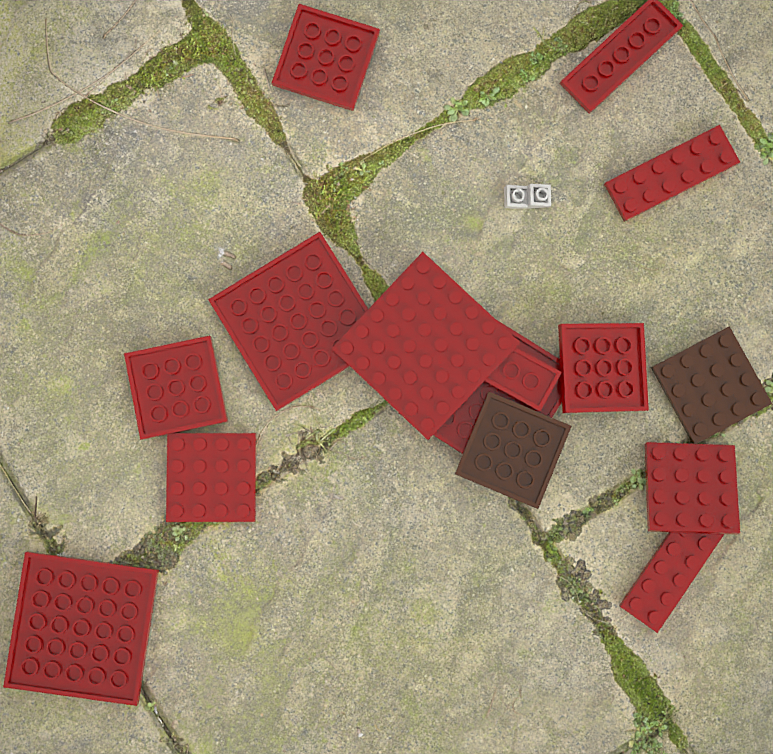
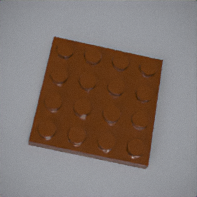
(711, 385)
(513, 450)

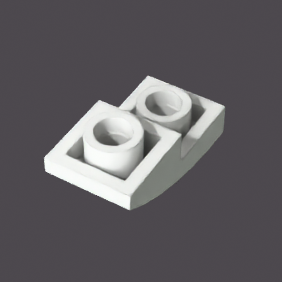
(527, 196)

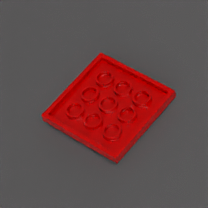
(326, 57)
(603, 367)
(175, 387)
(211, 477)
(691, 488)

